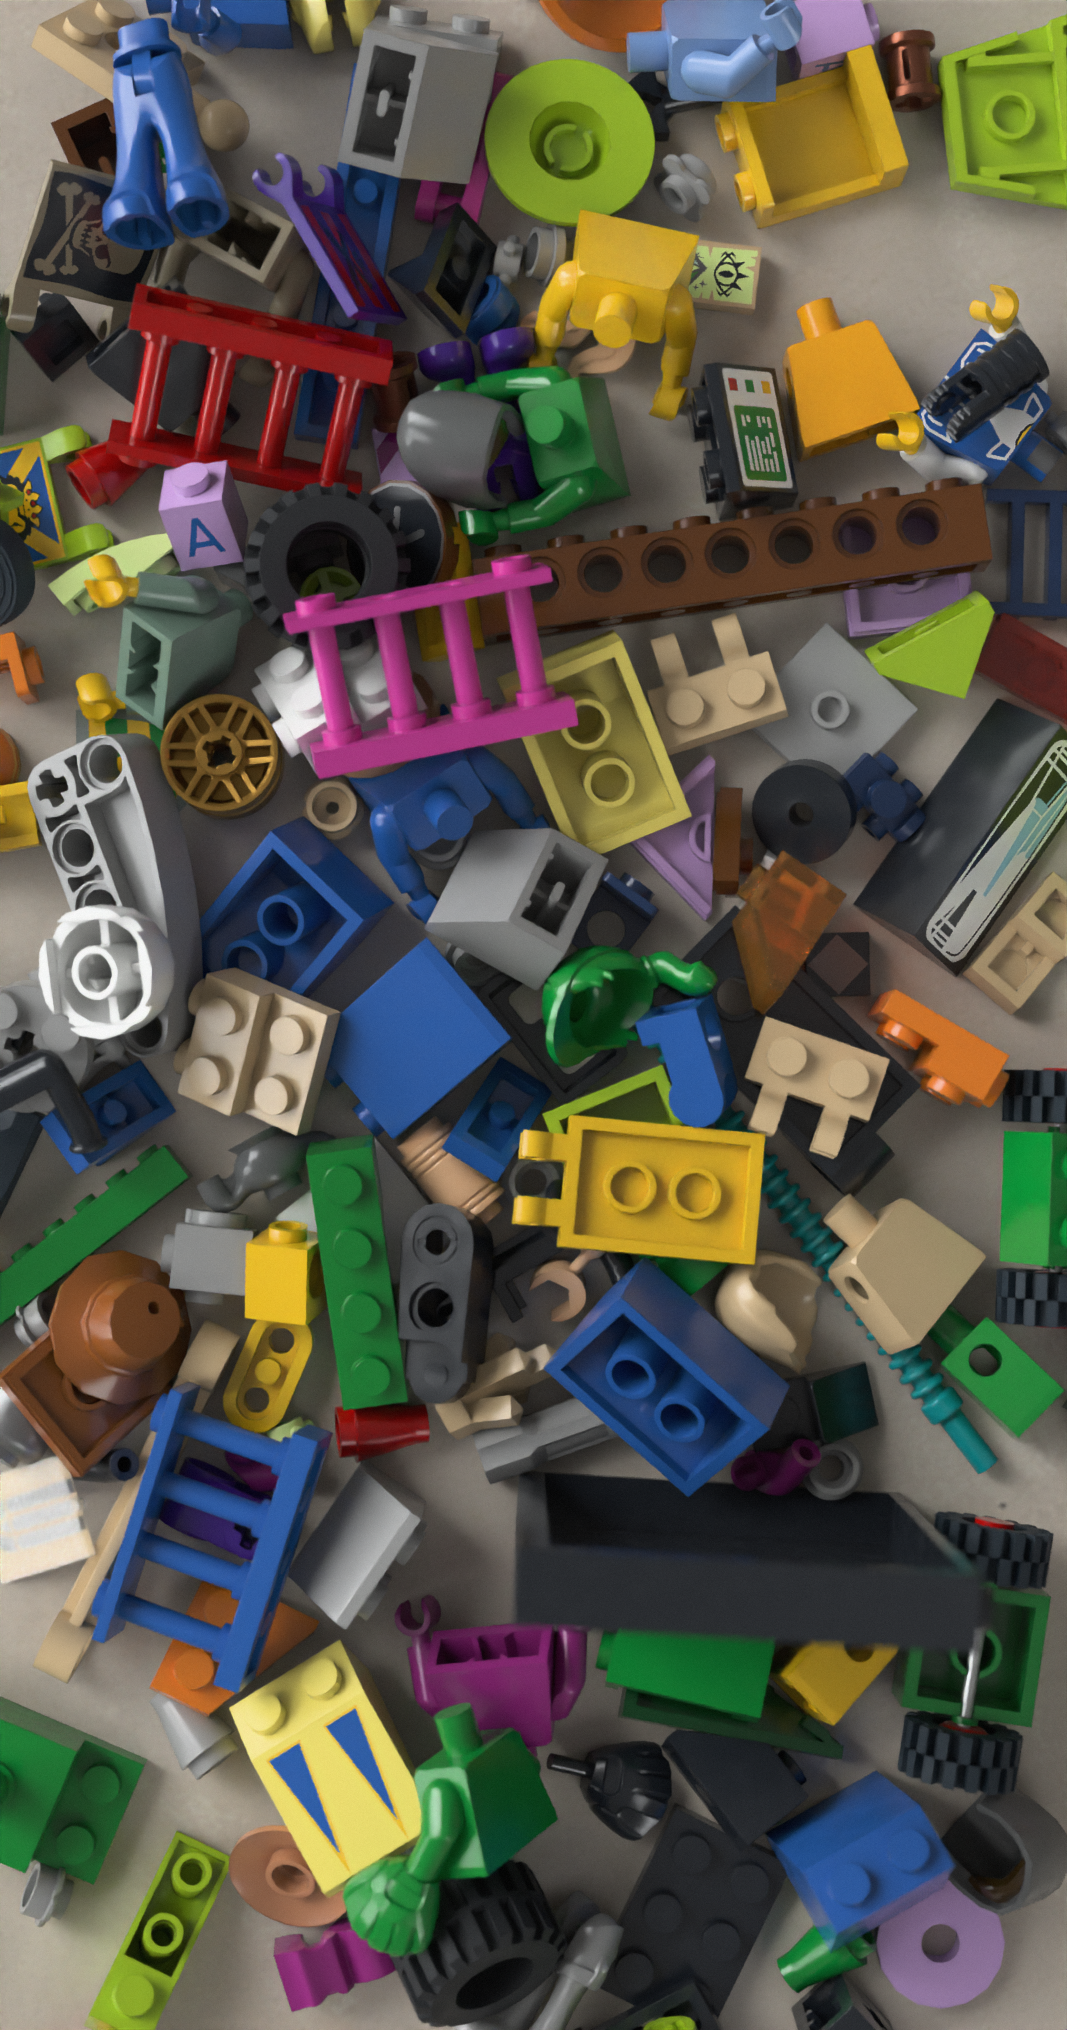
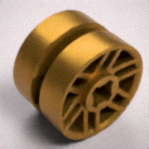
(217, 725)

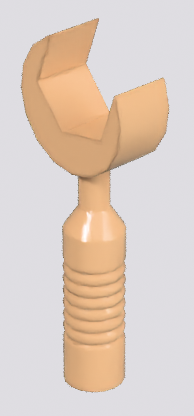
(569, 1276)

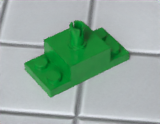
(60, 1793)

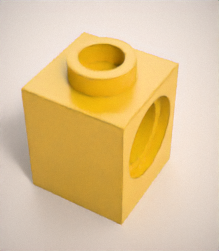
(284, 1275)

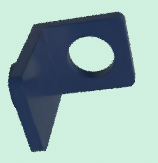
(625, 898)

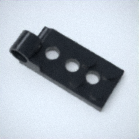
(811, 1009)

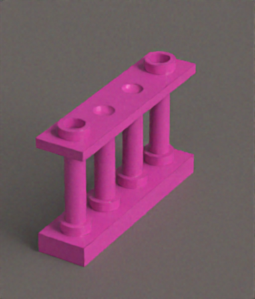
(472, 716)

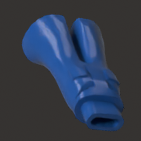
(149, 107)

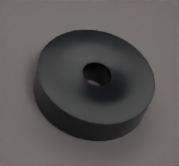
(822, 790)

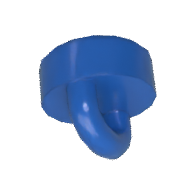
(494, 310)

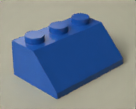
(668, 1378)

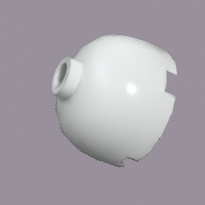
(106, 970)

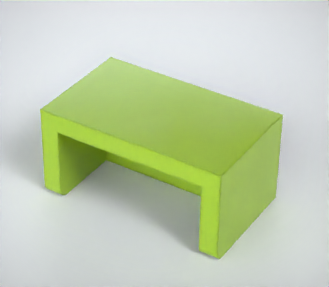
(634, 1099)

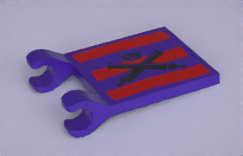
(333, 241)

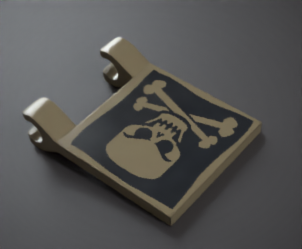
(72, 254)

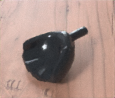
(622, 1784)

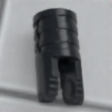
(993, 379)

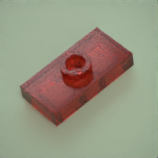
(1026, 665)

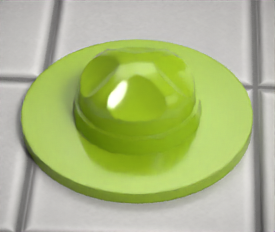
(569, 141)

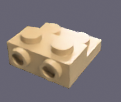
(256, 1049)

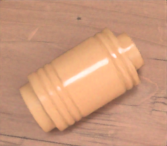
(445, 1176)

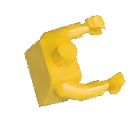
(625, 286)

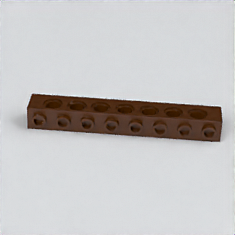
(948, 505)

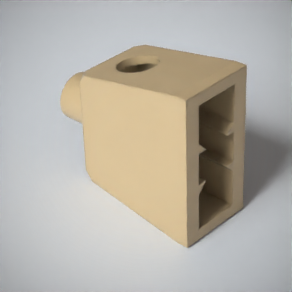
(898, 1268)

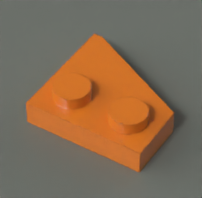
(189, 1672)

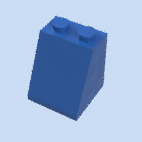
(411, 1041)
(861, 1858)

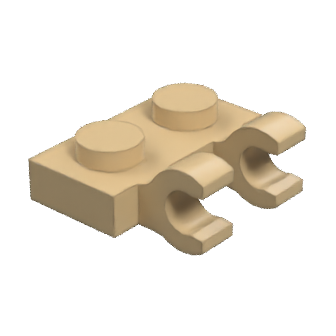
(718, 700)
(817, 1072)

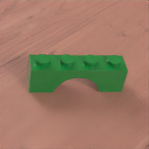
(357, 1271)

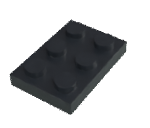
(693, 1913)

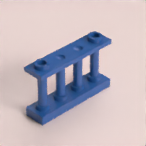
(273, 1522)

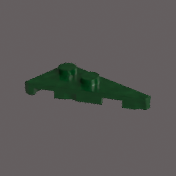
(779, 1722)

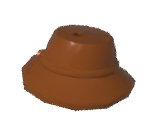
(107, 1334)

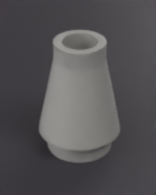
(196, 1740)

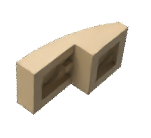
(1024, 947)

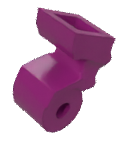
(327, 1966)

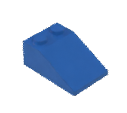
(291, 911)

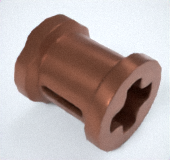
(911, 49)
(394, 398)

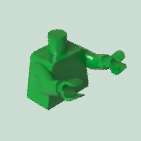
(569, 444)

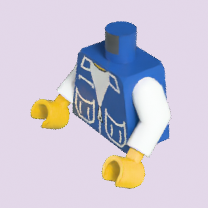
(1000, 440)

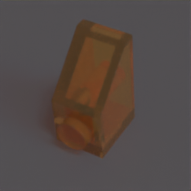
(780, 924)

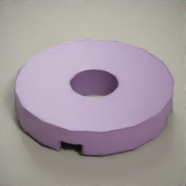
(948, 1977)

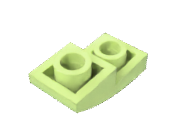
(143, 554)

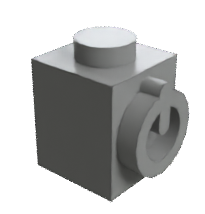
(208, 1255)

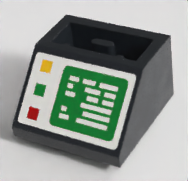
(744, 439)

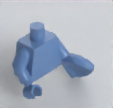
(717, 48)

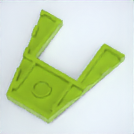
(1008, 116)

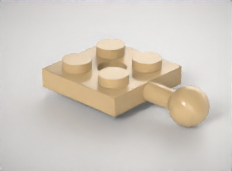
(84, 46)

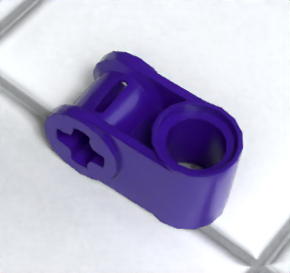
(207, 1526)

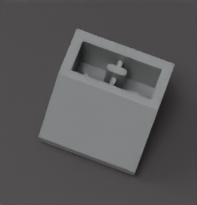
(416, 105)
(517, 899)
(356, 1543)

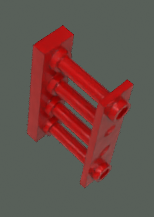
(228, 335)

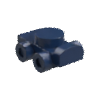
(889, 803)

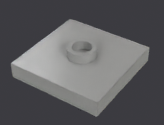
(834, 705)

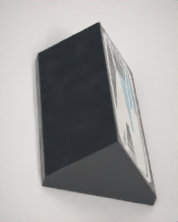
(978, 838)

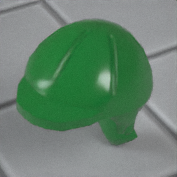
(602, 993)

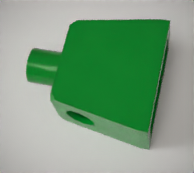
(1016, 1390)

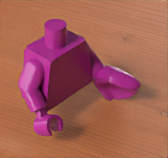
(505, 1671)

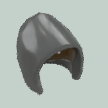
(453, 441)
(1006, 1852)

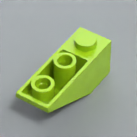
(160, 1937)

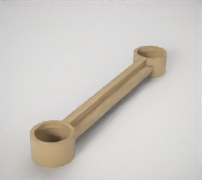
(74, 1624)

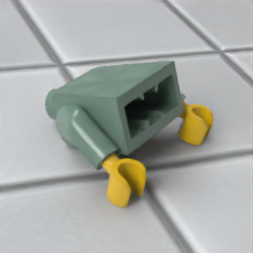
(172, 642)

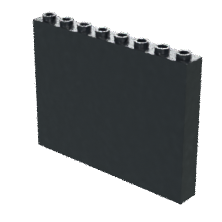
(740, 1565)

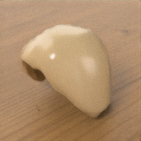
(770, 1307)

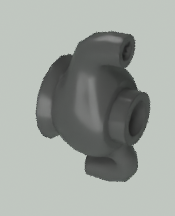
(262, 1163)

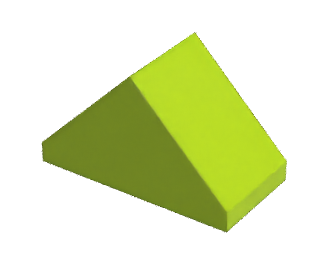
(938, 649)

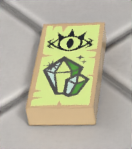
(725, 277)

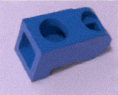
(694, 1057)

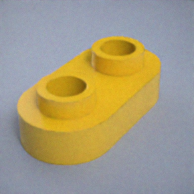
(268, 1369)

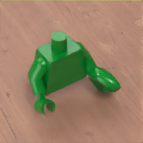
(477, 1811)

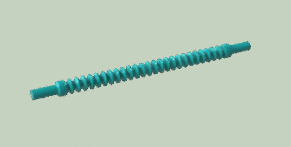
(940, 1403)

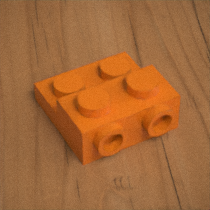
(951, 1060)

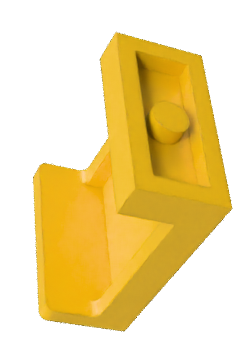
(815, 145)

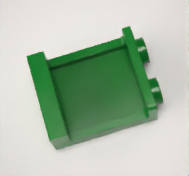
(690, 1669)

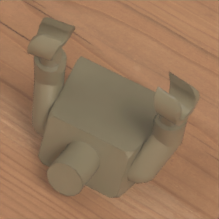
(256, 247)

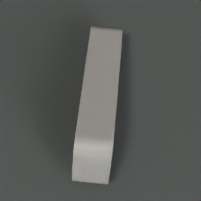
(135, 860)

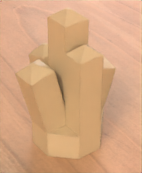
(499, 1388)

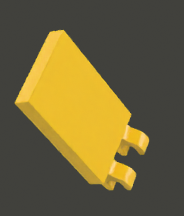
(649, 1189)

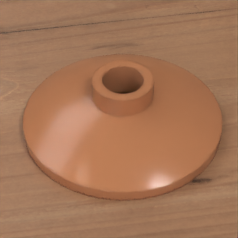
(278, 1881)

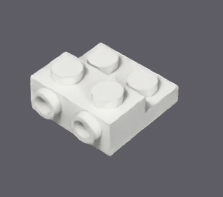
(293, 692)

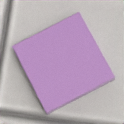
(897, 606)

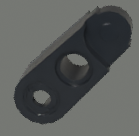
(438, 1356)

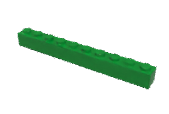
(92, 1227)

